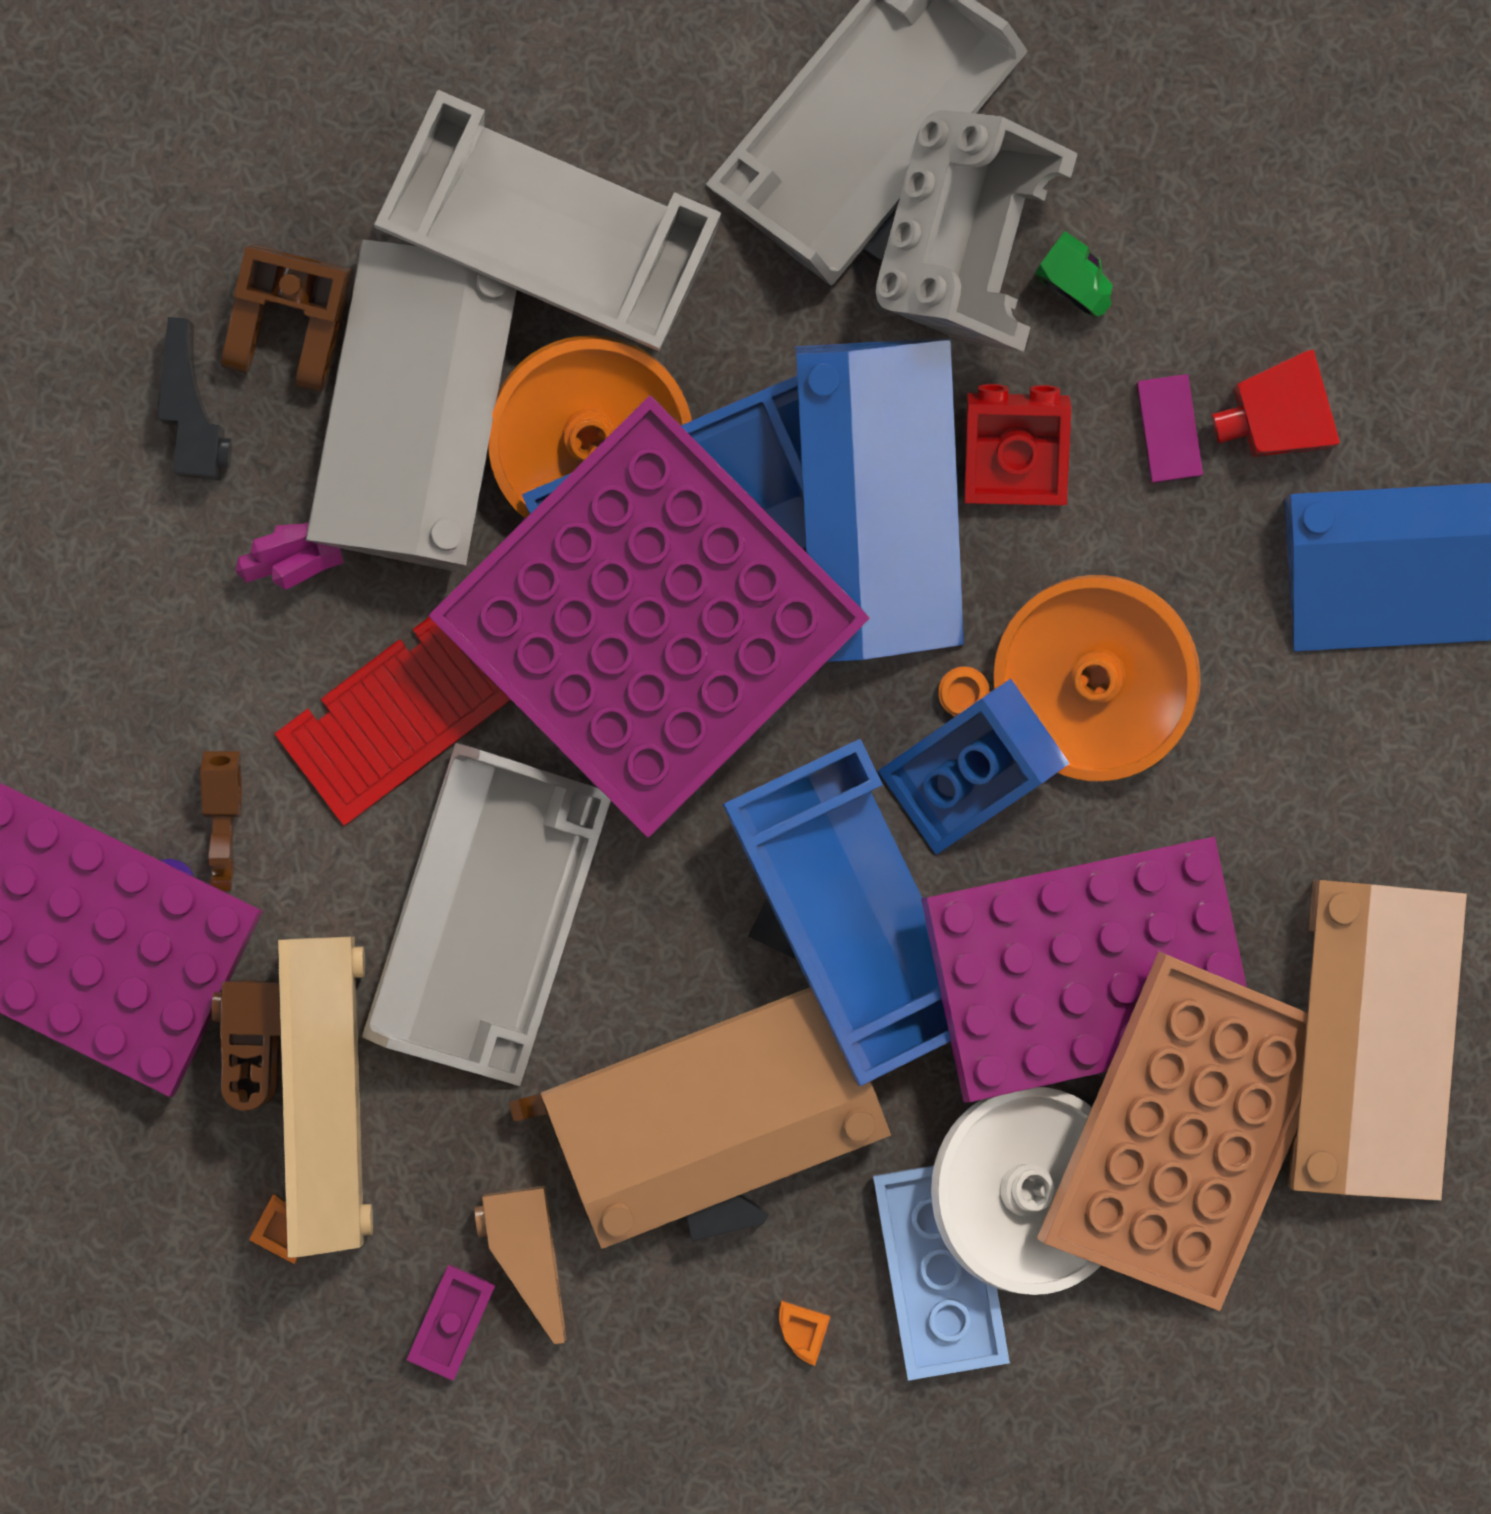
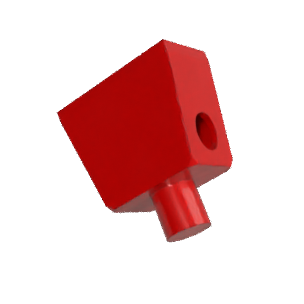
(1281, 410)

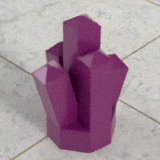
(287, 557)

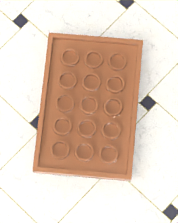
(1184, 1134)

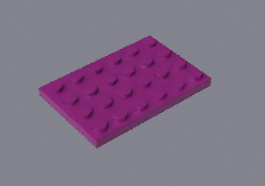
(110, 943)
(1054, 961)

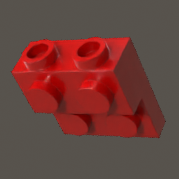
(1017, 446)

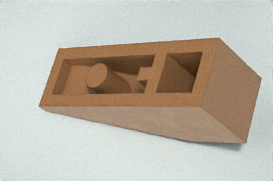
(524, 1247)

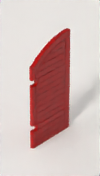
(390, 720)

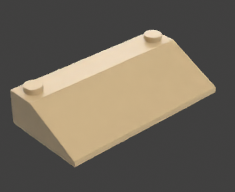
(322, 1095)

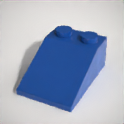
(973, 766)

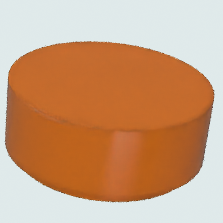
(961, 689)

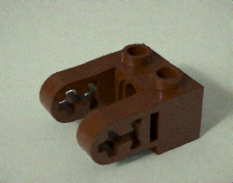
(291, 281)
(248, 1029)

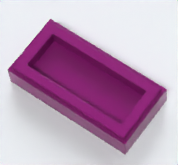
(1169, 428)

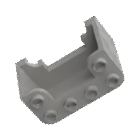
(961, 223)

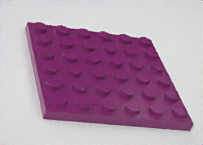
(649, 616)

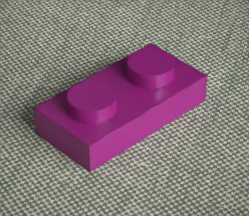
(451, 1322)

